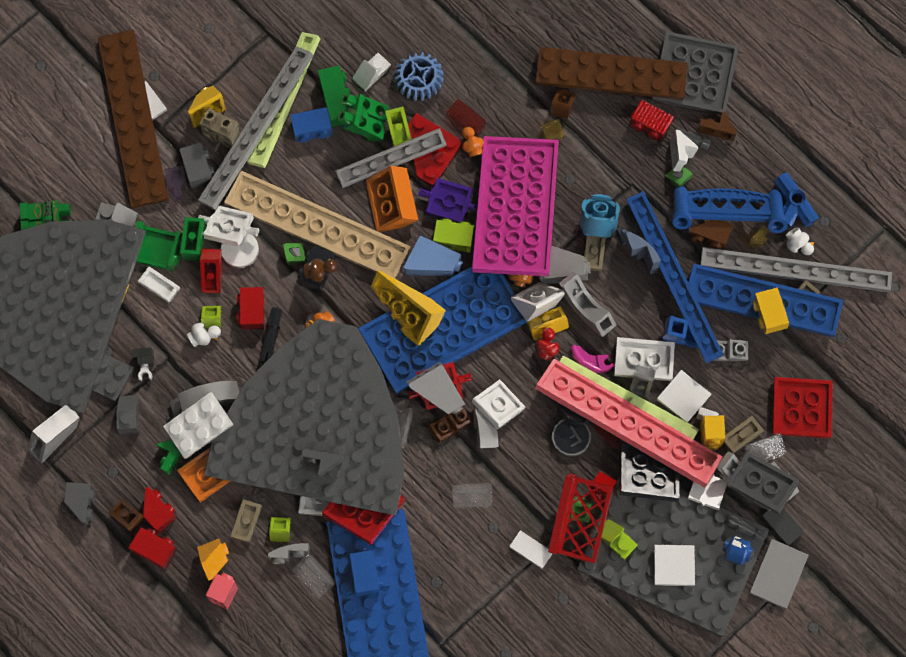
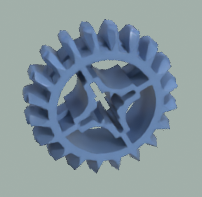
(430, 68)

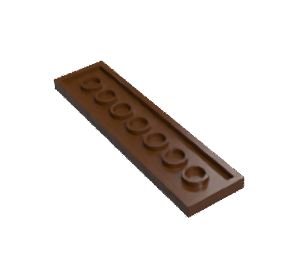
(611, 73)

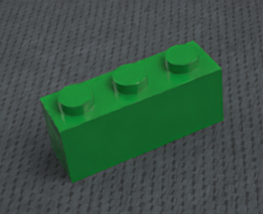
(333, 90)

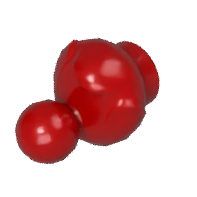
(545, 348)

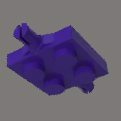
(449, 200)

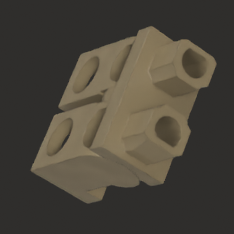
(219, 128)

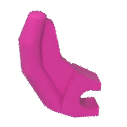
(591, 362)

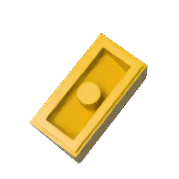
(552, 319)

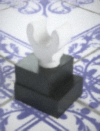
(145, 358)

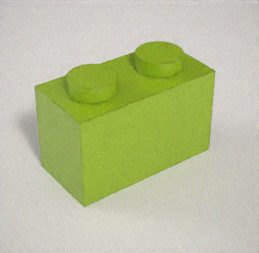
(454, 235)

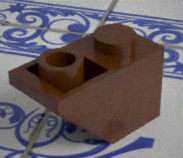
(713, 233)

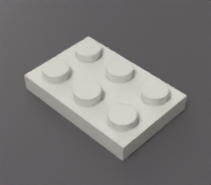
(646, 353)
(198, 425)

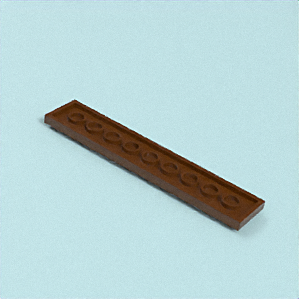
(133, 119)

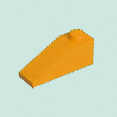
(213, 557)

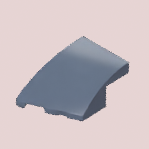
(641, 249)

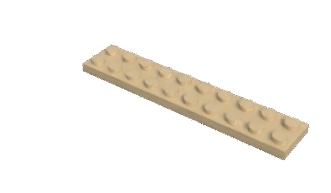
(317, 225)

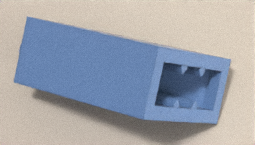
(432, 260)

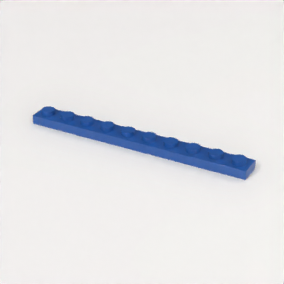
(675, 278)

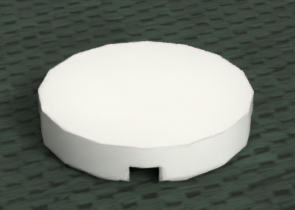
(243, 255)

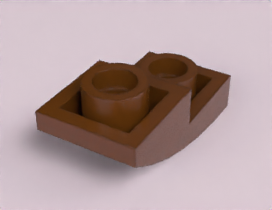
(449, 425)

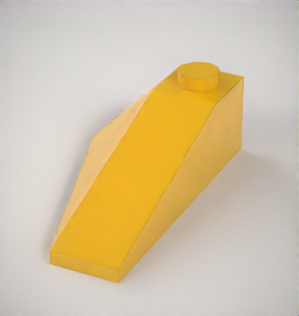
(412, 309)

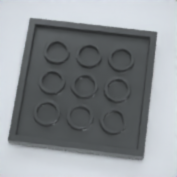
(708, 71)

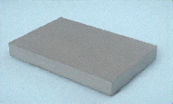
(778, 574)

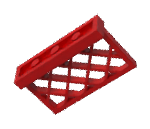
(565, 510)

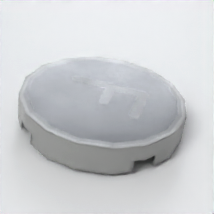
(570, 439)

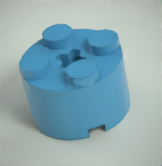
(599, 216)

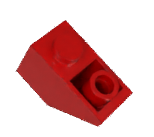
(602, 493)
(156, 512)

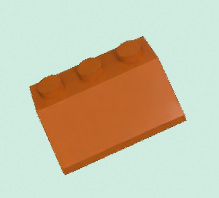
(391, 199)

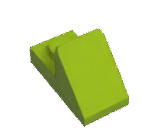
(398, 125)
(617, 539)

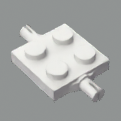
(229, 226)

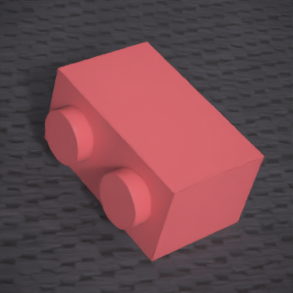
(222, 590)

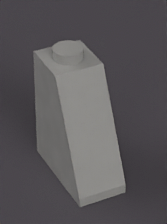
(564, 263)
(437, 388)
(52, 433)

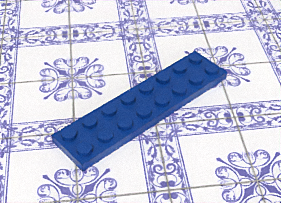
(735, 295)

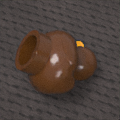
(317, 268)

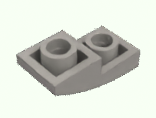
(733, 350)
(486, 433)
(283, 553)

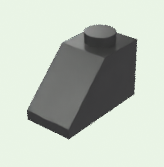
(128, 415)

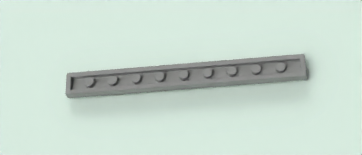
(255, 128)
(796, 270)

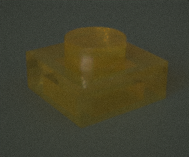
(553, 130)
(759, 238)

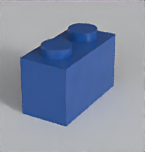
(311, 125)
(365, 572)

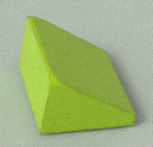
(211, 316)
(279, 529)

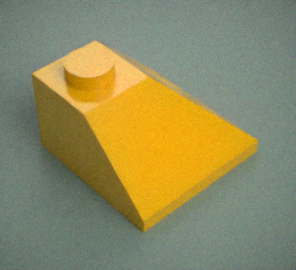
(207, 98)

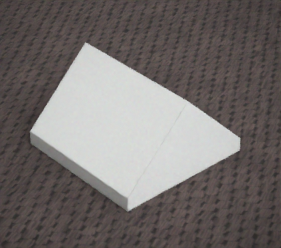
(537, 300)

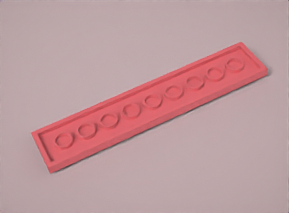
(629, 423)

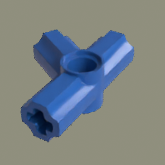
(791, 209)

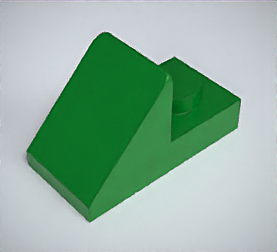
(168, 462)

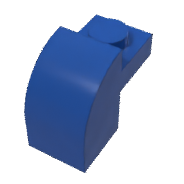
(677, 331)

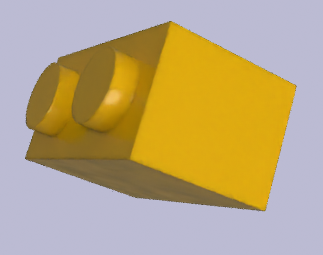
(771, 311)
(712, 431)

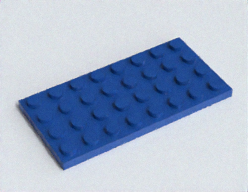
(475, 315)
(383, 621)

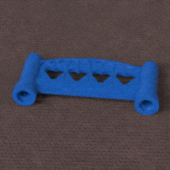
(687, 210)

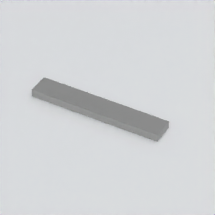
(391, 157)

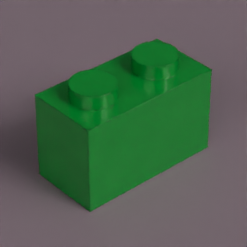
(192, 238)

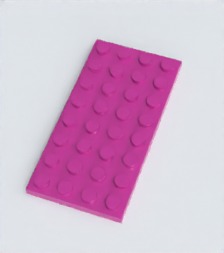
(516, 206)

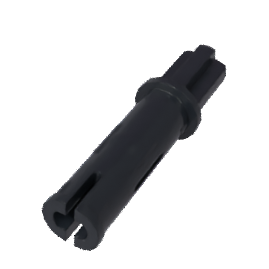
(271, 333)

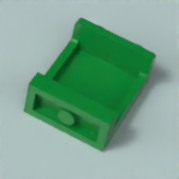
(159, 248)

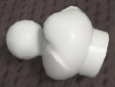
(798, 240)
(200, 336)

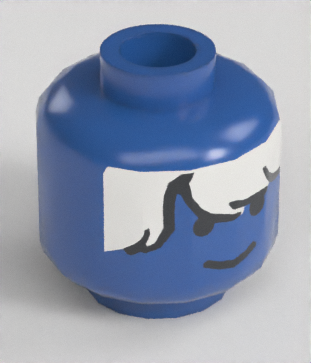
(737, 550)

